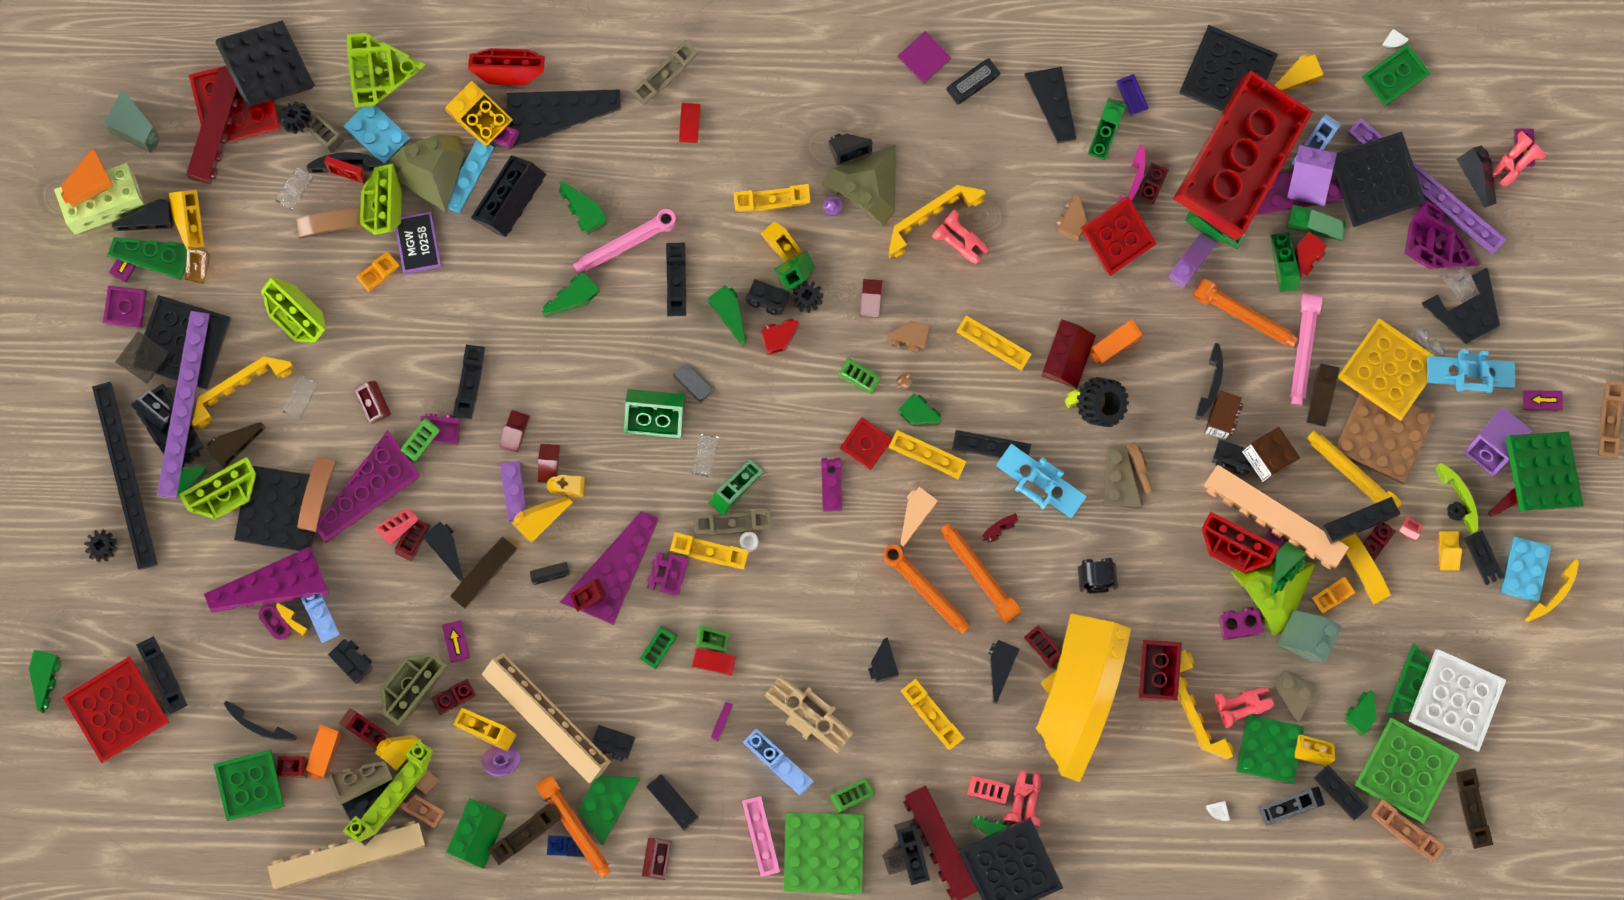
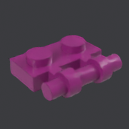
(673, 575)

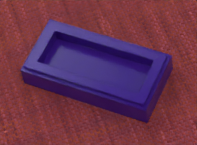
(1132, 95)

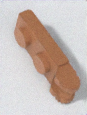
(423, 811)

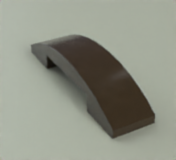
(1473, 809)
(525, 834)

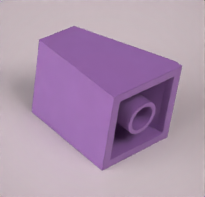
(1311, 175)
(1490, 446)

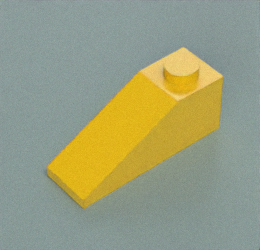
(1302, 73)
(186, 214)
(537, 518)
(485, 729)

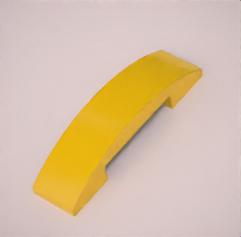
(772, 199)
(709, 551)
(1366, 569)
(1569, 576)
(932, 715)

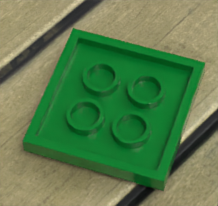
(1269, 749)
(249, 785)

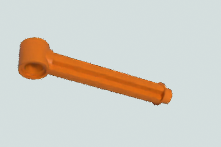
(1207, 292)
(926, 589)
(1005, 606)
(552, 793)

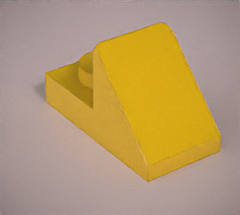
(1449, 551)

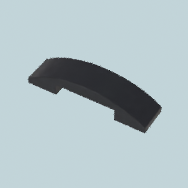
(369, 162)
(676, 279)
(1215, 360)
(469, 382)
(162, 674)
(279, 734)

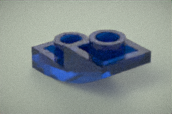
(563, 847)

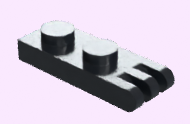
(1483, 557)

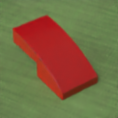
(689, 123)
(713, 661)

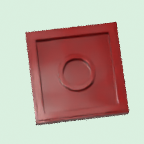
(345, 170)
(866, 443)

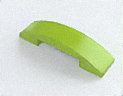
(1447, 475)

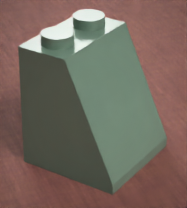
(130, 124)
(1309, 636)

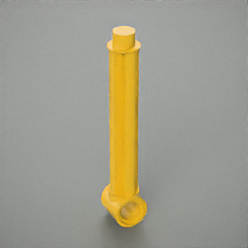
(1349, 469)

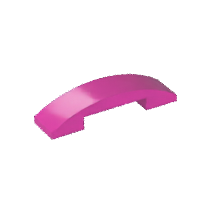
(1138, 162)

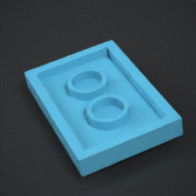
(377, 133)
(1525, 569)

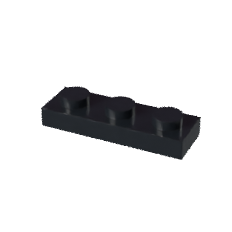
(1340, 792)

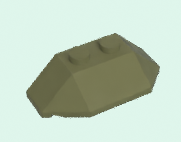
(410, 685)

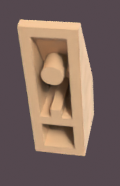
(918, 508)

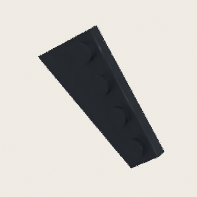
(1053, 101)

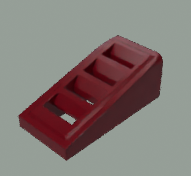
(1507, 502)
(409, 555)
(1055, 658)

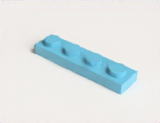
(469, 175)

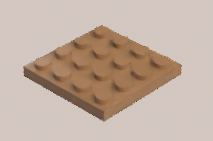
(1381, 440)

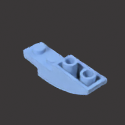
(320, 617)
(778, 762)

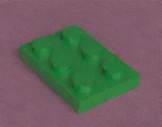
(1395, 75)

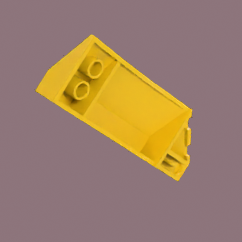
(1082, 691)

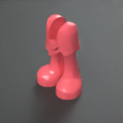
(1507, 160)
(970, 238)
(1249, 698)
(1022, 790)

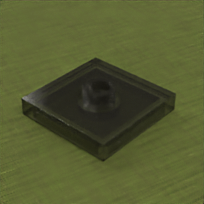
(142, 357)

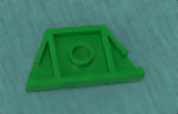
(1409, 682)
(605, 803)

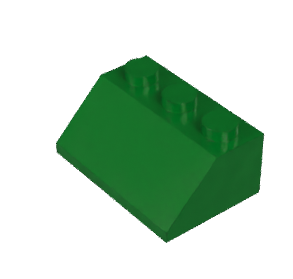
(654, 413)
(476, 833)

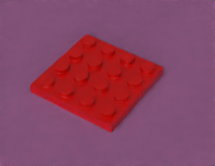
(247, 121)
(115, 709)

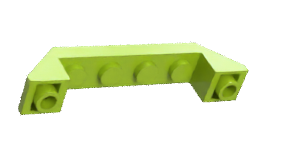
(419, 758)

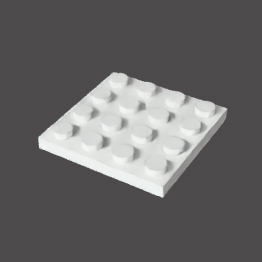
(1457, 700)

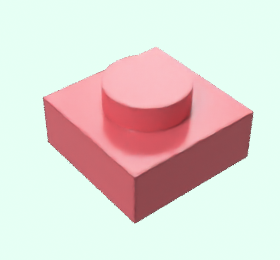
(1411, 528)

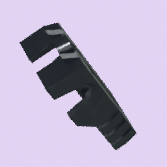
(193, 444)

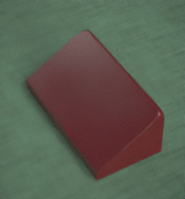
(372, 401)
(656, 858)

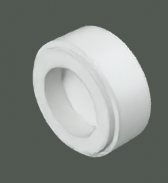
(749, 541)

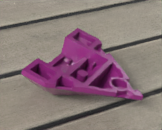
(1435, 242)

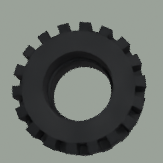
(1114, 405)

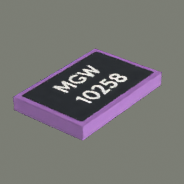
(417, 243)

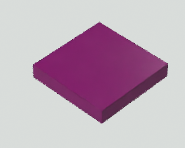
(924, 57)
(124, 306)

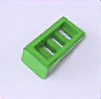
(856, 366)
(414, 450)
(837, 803)

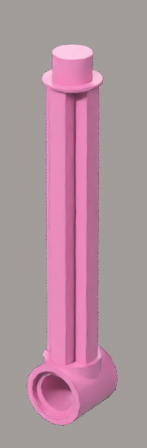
(626, 241)
(1310, 308)

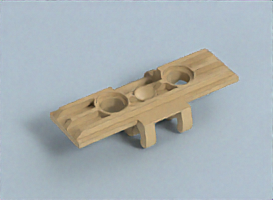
(805, 718)

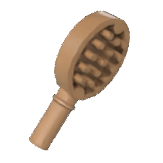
(1139, 465)

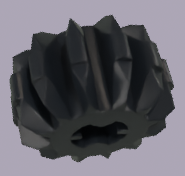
(295, 117)
(814, 299)
(98, 540)

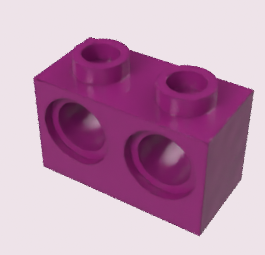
(1242, 629)

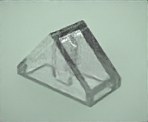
(1460, 282)

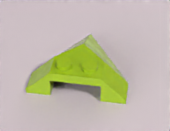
(376, 69)
(1279, 607)

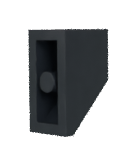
(883, 663)

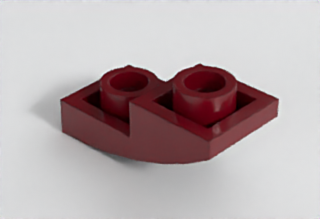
(1152, 182)
(994, 531)
(1378, 539)
(453, 697)

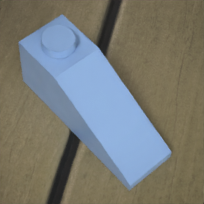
(1322, 134)

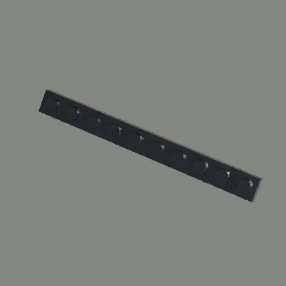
(124, 476)

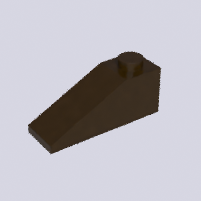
(1322, 394)
(231, 444)

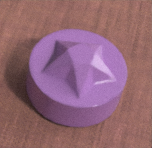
(832, 205)

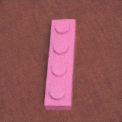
(761, 836)

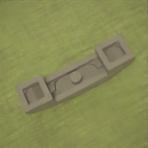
(665, 73)
(732, 523)

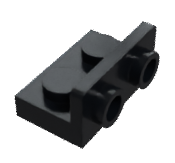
(767, 297)
(1231, 456)
(613, 742)

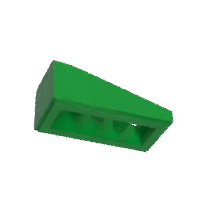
(668, 633)

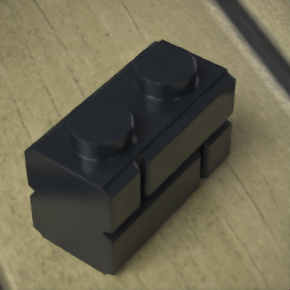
(350, 661)

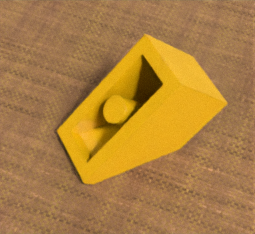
(781, 241)
(394, 749)

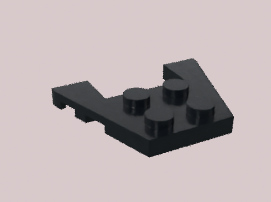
(1472, 317)
(361, 804)

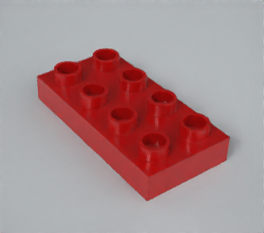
(1243, 155)

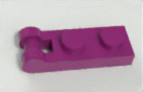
(831, 485)

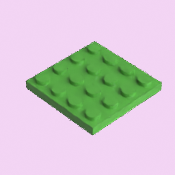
(1407, 770)
(823, 853)

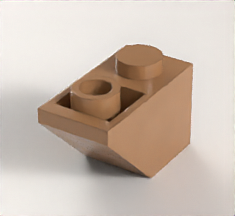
(1073, 220)
(910, 335)

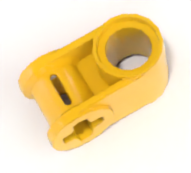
(568, 485)

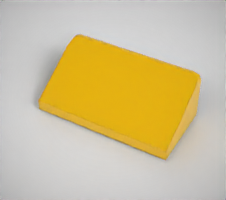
(1315, 750)

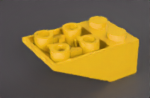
(478, 114)

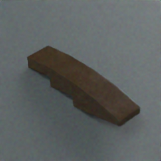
(483, 572)

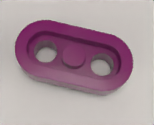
(275, 622)

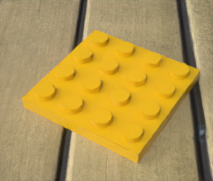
(1388, 369)

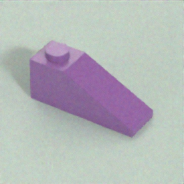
(1191, 260)

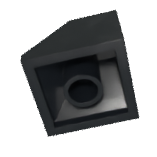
(849, 147)

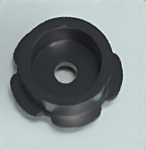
(1451, 511)

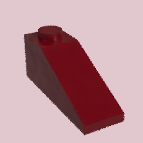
(363, 728)

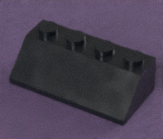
(508, 195)

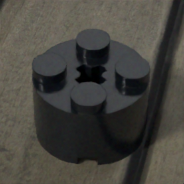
(1097, 576)

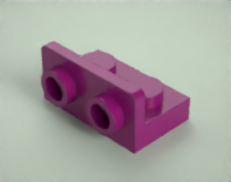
(448, 426)

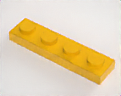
(993, 343)
(927, 454)

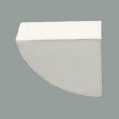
(1395, 40)
(1218, 811)

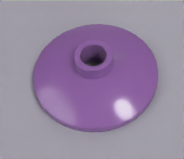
(500, 762)

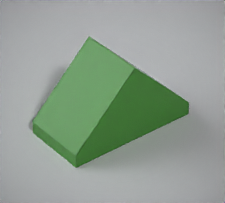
(712, 639)

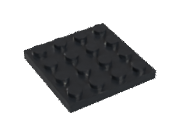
(264, 63)
(1220, 66)
(1378, 179)
(169, 329)
(274, 511)
(1011, 864)

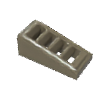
(332, 141)

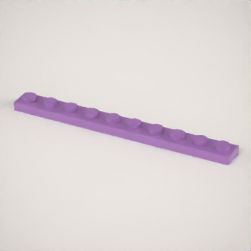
(1441, 197)
(183, 405)

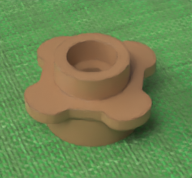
(904, 380)

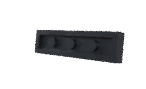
(985, 445)
(1361, 520)

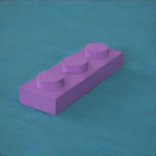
(513, 488)

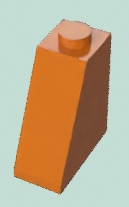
(86, 180)
(1116, 343)
(323, 752)

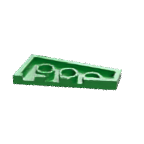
(160, 257)

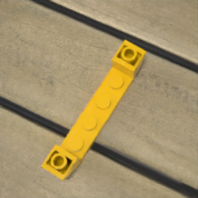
(970, 195)
(202, 417)
(1221, 748)

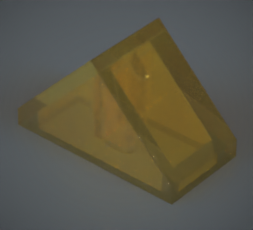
(197, 264)

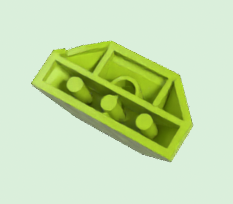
(381, 201)
(293, 311)
(221, 491)

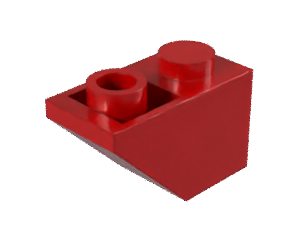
(1307, 252)
(779, 337)

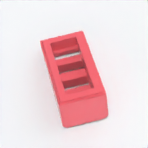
(393, 528)
(1005, 787)

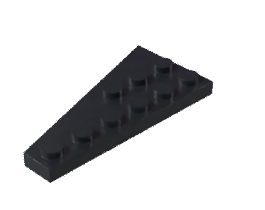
(553, 111)

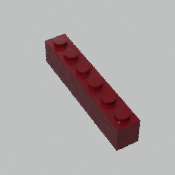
(214, 129)
(940, 843)

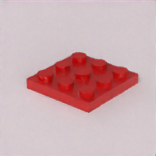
(1118, 236)

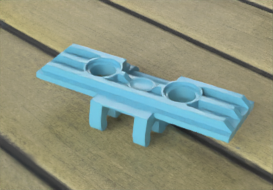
(1471, 367)
(1044, 476)

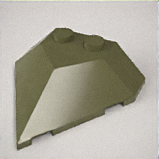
(430, 168)
(867, 183)

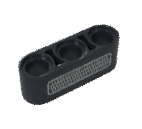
(973, 81)

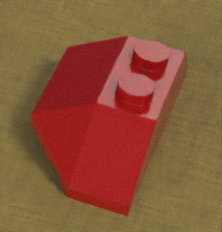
(506, 66)
(1236, 545)

